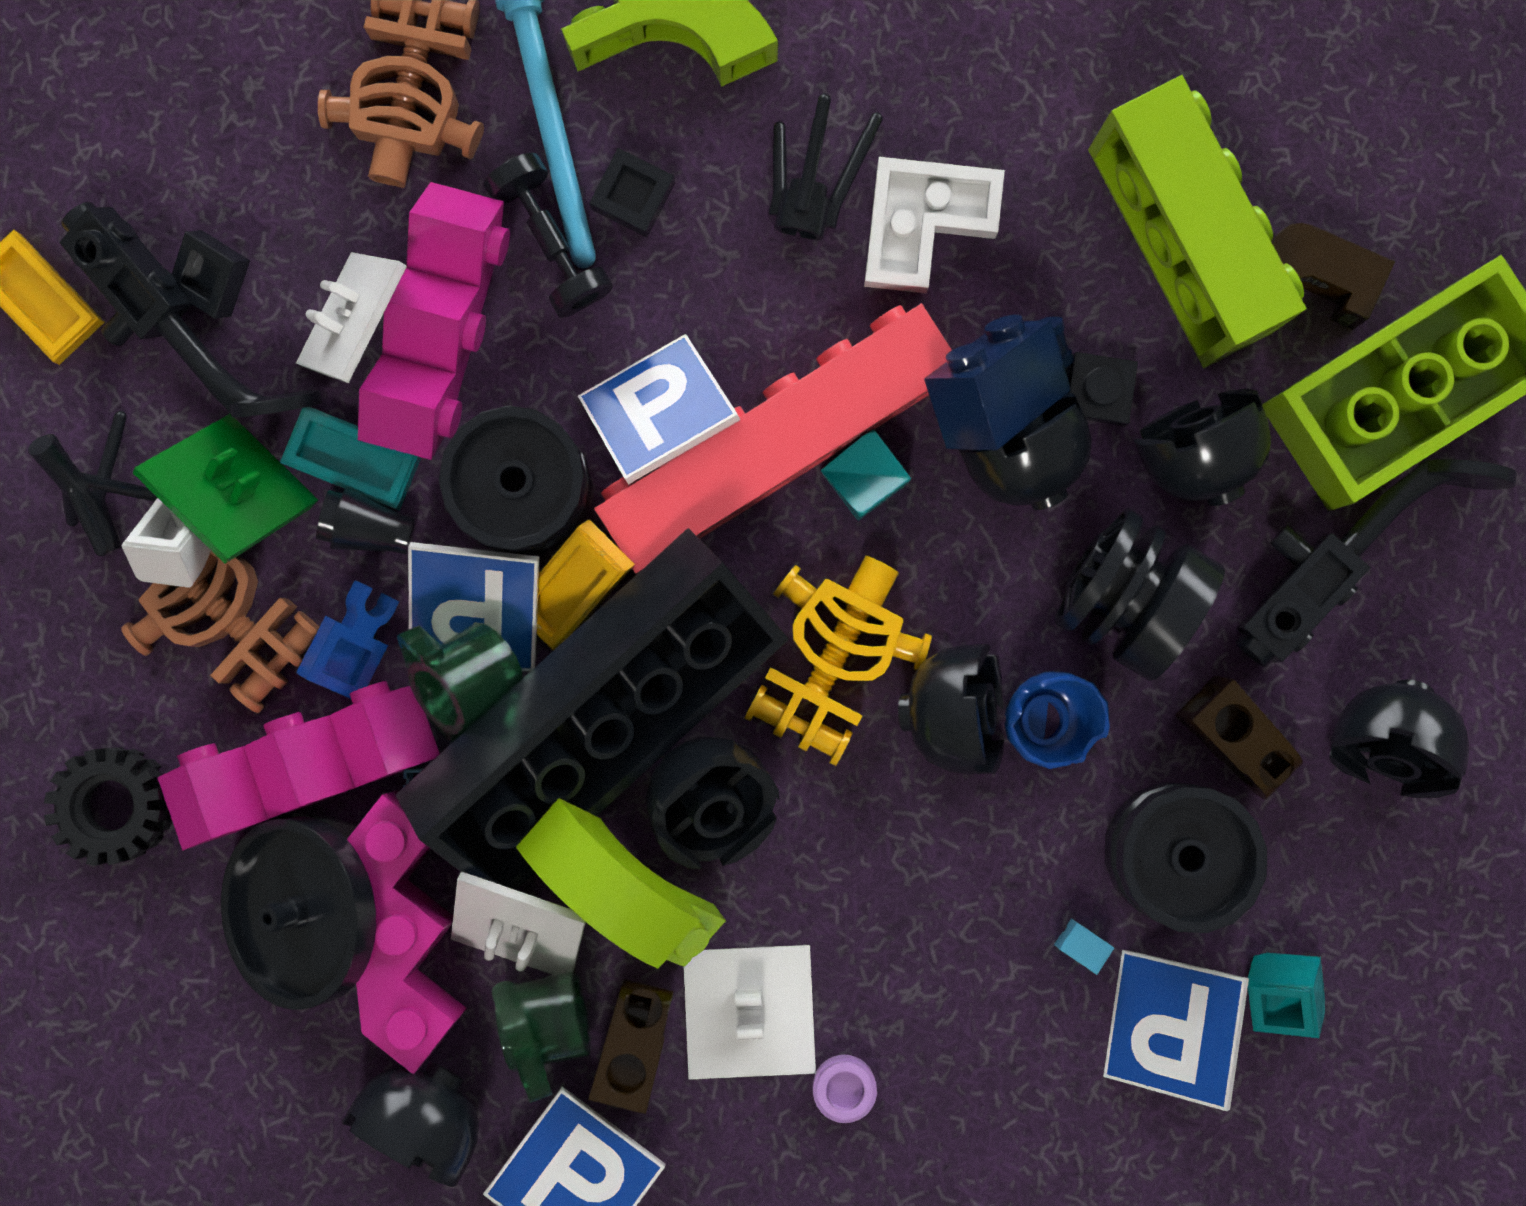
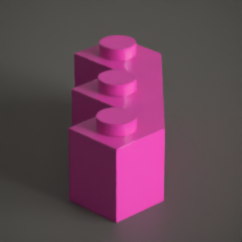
(433, 321)
(297, 764)
(396, 1001)

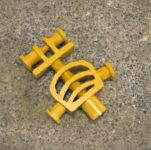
(862, 600)

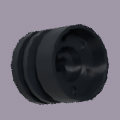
(1148, 600)

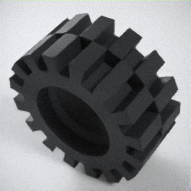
(73, 806)

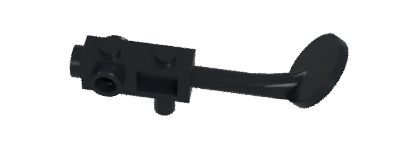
(153, 305)
(1333, 566)

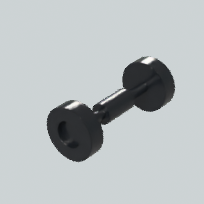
(515, 180)

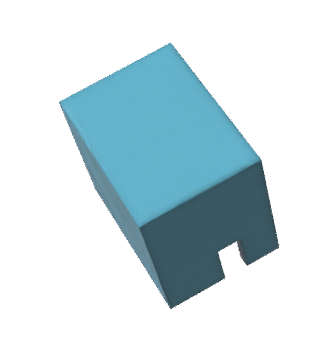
(1084, 946)

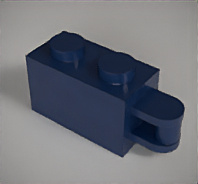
(1000, 382)

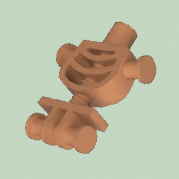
(397, 127)
(230, 619)

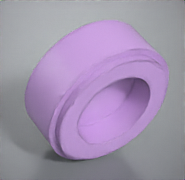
(844, 1088)

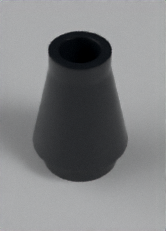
(362, 524)

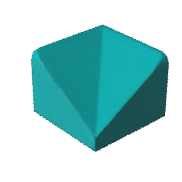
(866, 474)
(1287, 994)

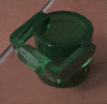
(460, 677)
(541, 1025)

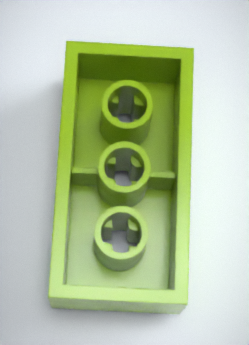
(1195, 221)
(1400, 423)

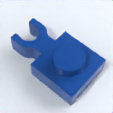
(346, 653)

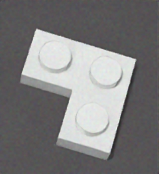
(914, 203)

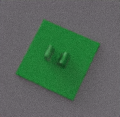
(225, 487)

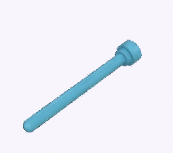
(551, 127)

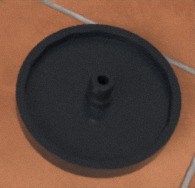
(298, 912)

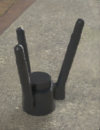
(805, 202)

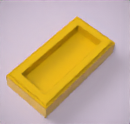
(42, 300)
(577, 582)

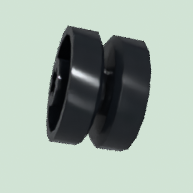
(487, 455)
(1223, 866)

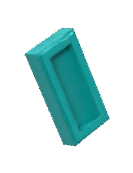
(332, 452)

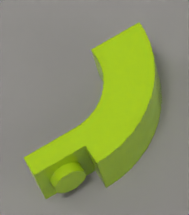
(724, 32)
(615, 890)

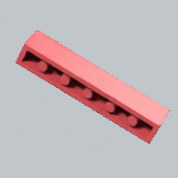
(780, 438)

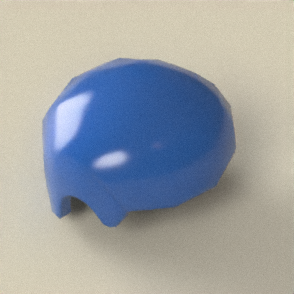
(1081, 714)

